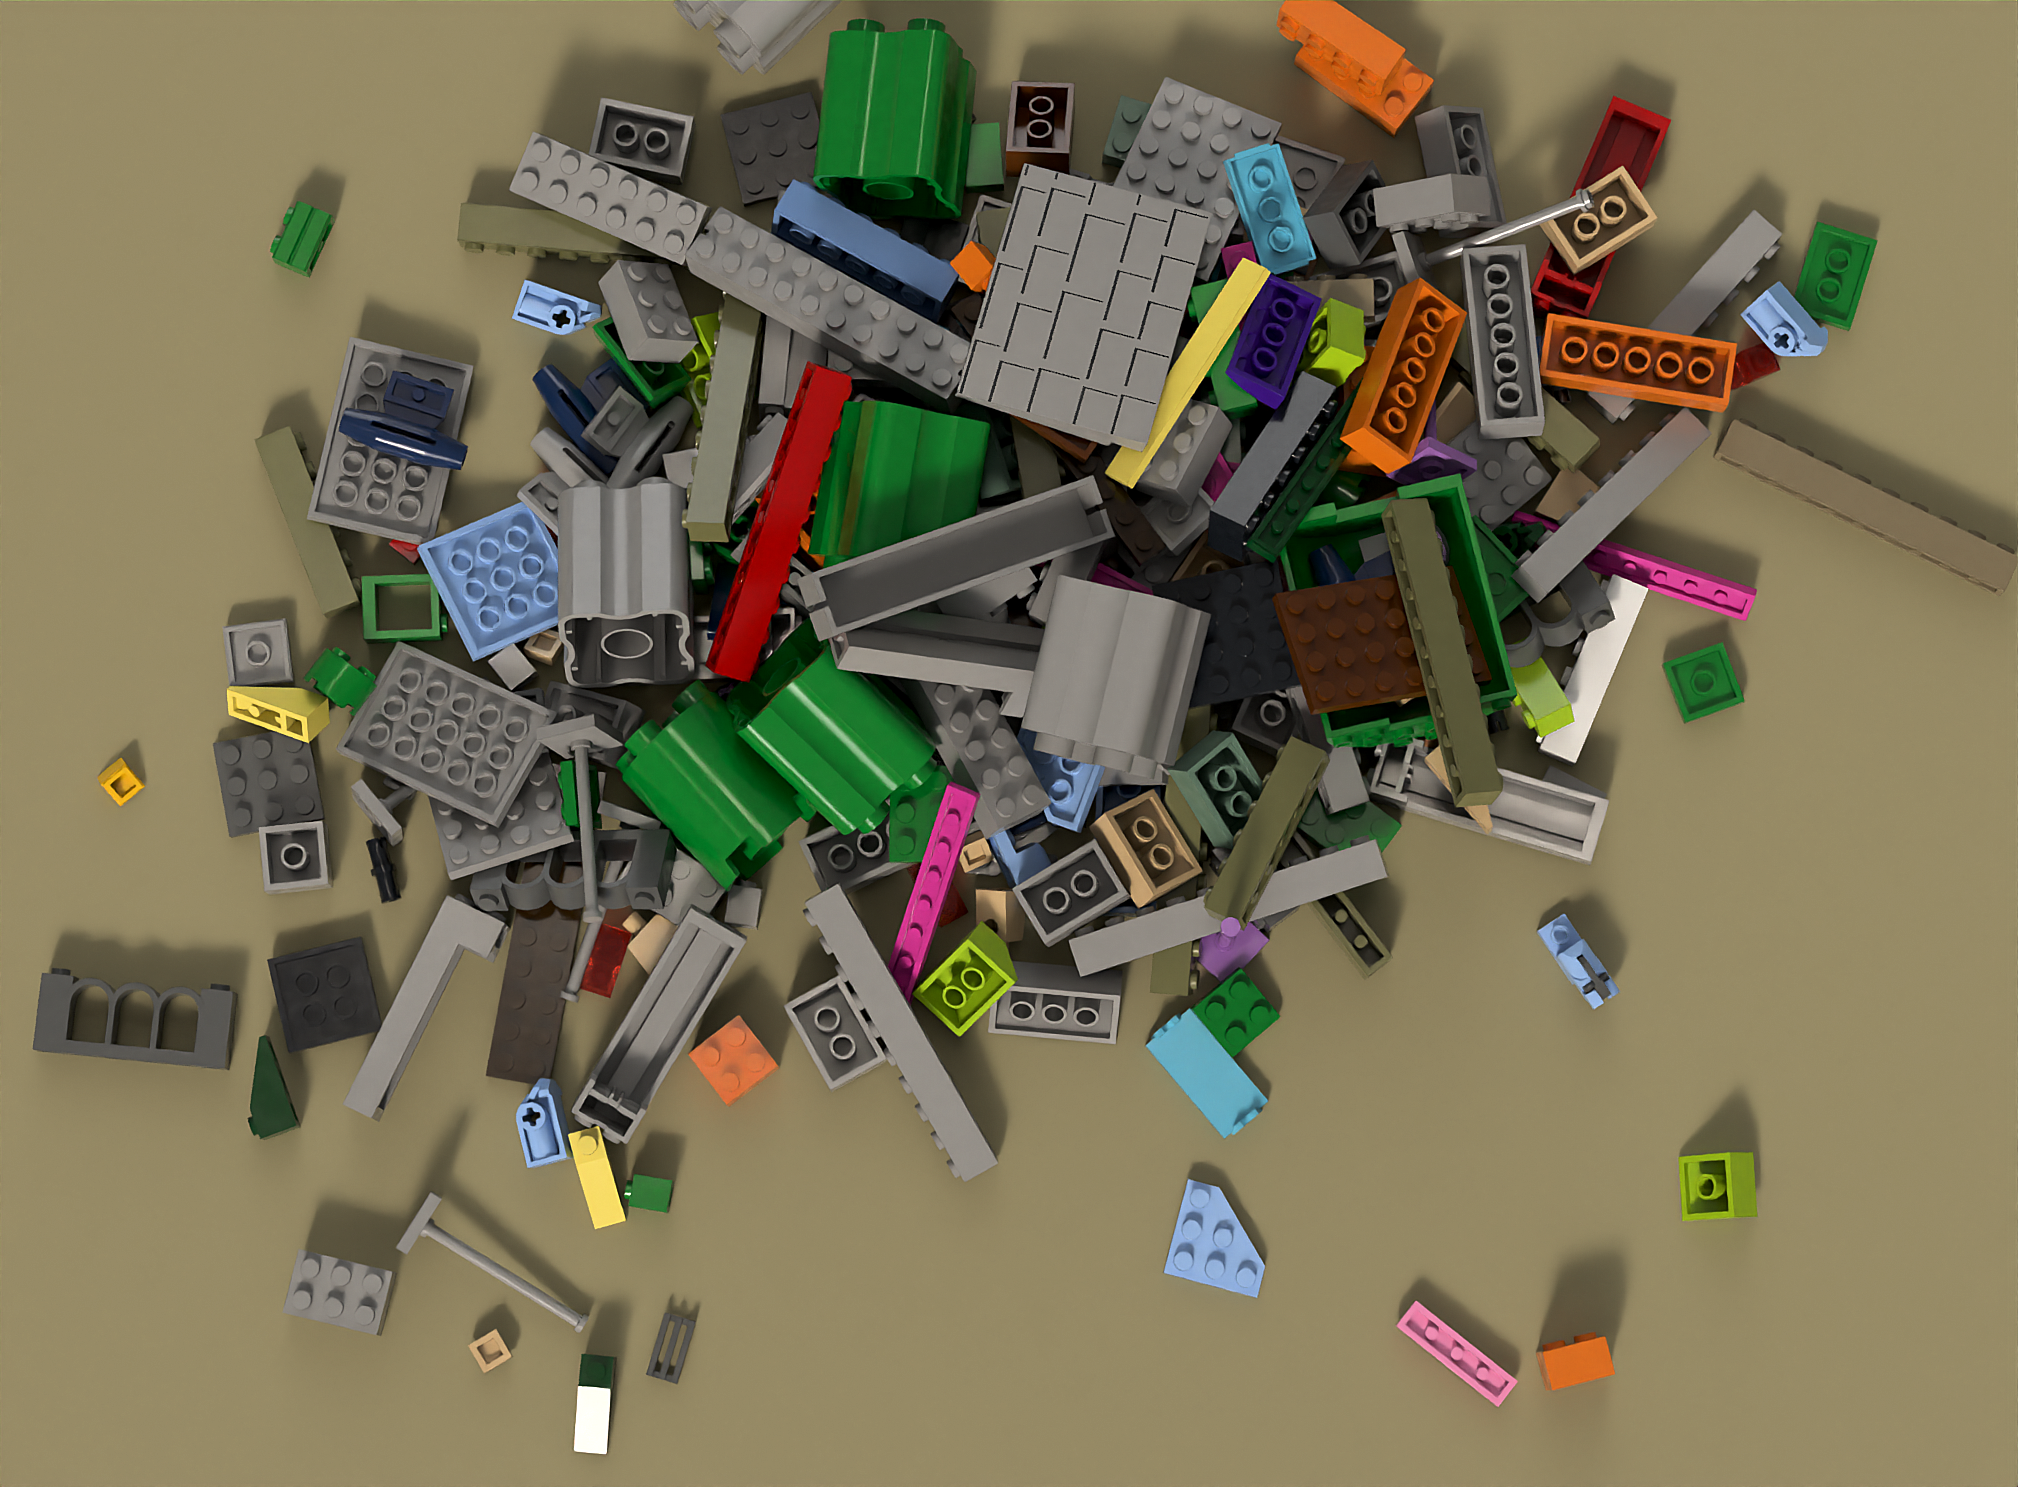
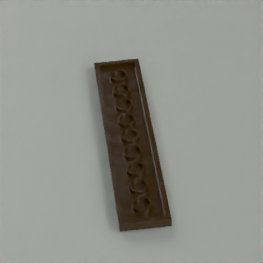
(533, 979)

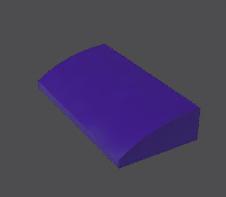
(1272, 340)

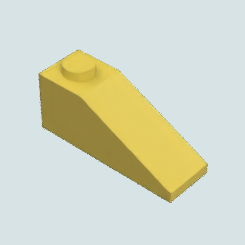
(283, 710)
(597, 1176)

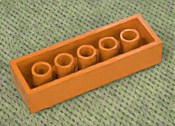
(1636, 362)
(1403, 376)

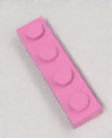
(1456, 1353)

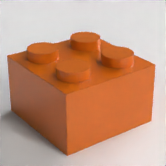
(733, 1060)
(1576, 1362)

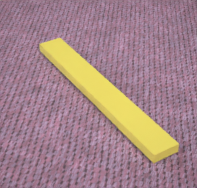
(1193, 366)

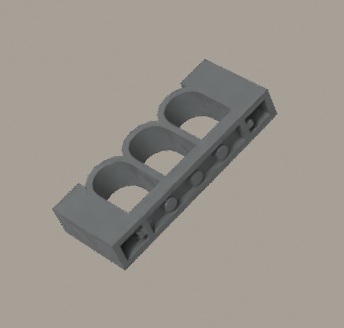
(1588, 610)
(642, 888)
(57, 1013)

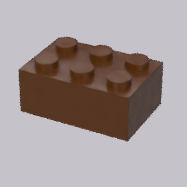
(1040, 126)

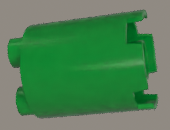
(711, 786)

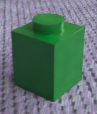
(649, 1193)

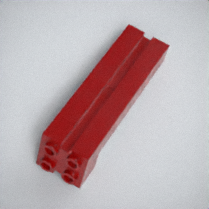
(1626, 138)

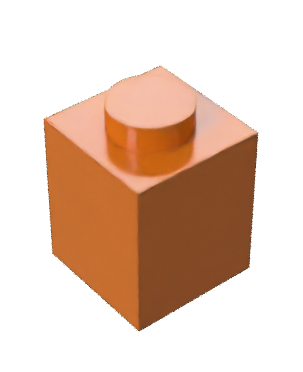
(974, 266)

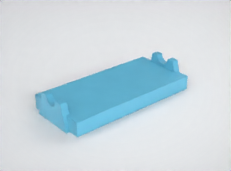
(1269, 208)
(1206, 1073)

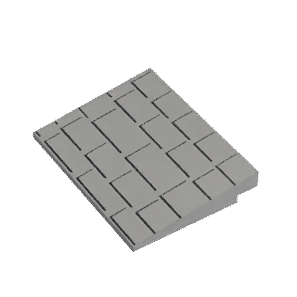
(1084, 307)

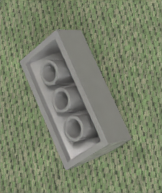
(1458, 143)
(758, 461)
(1059, 1004)

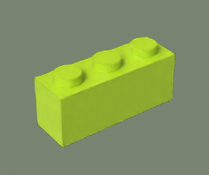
(1541, 698)

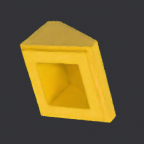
(120, 781)

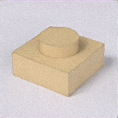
(544, 647)
(975, 852)
(490, 1351)

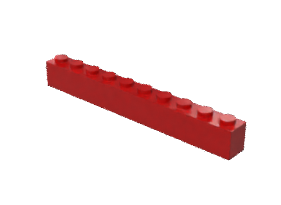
(779, 522)

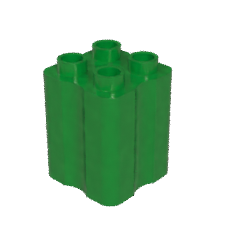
(895, 120)
(895, 478)
(832, 731)

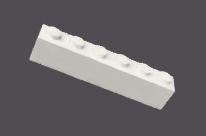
(1593, 669)

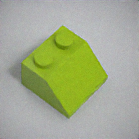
(1717, 1186)

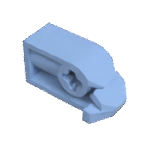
(540, 305)
(1780, 314)
(547, 1138)

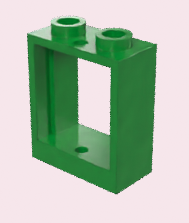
(370, 603)

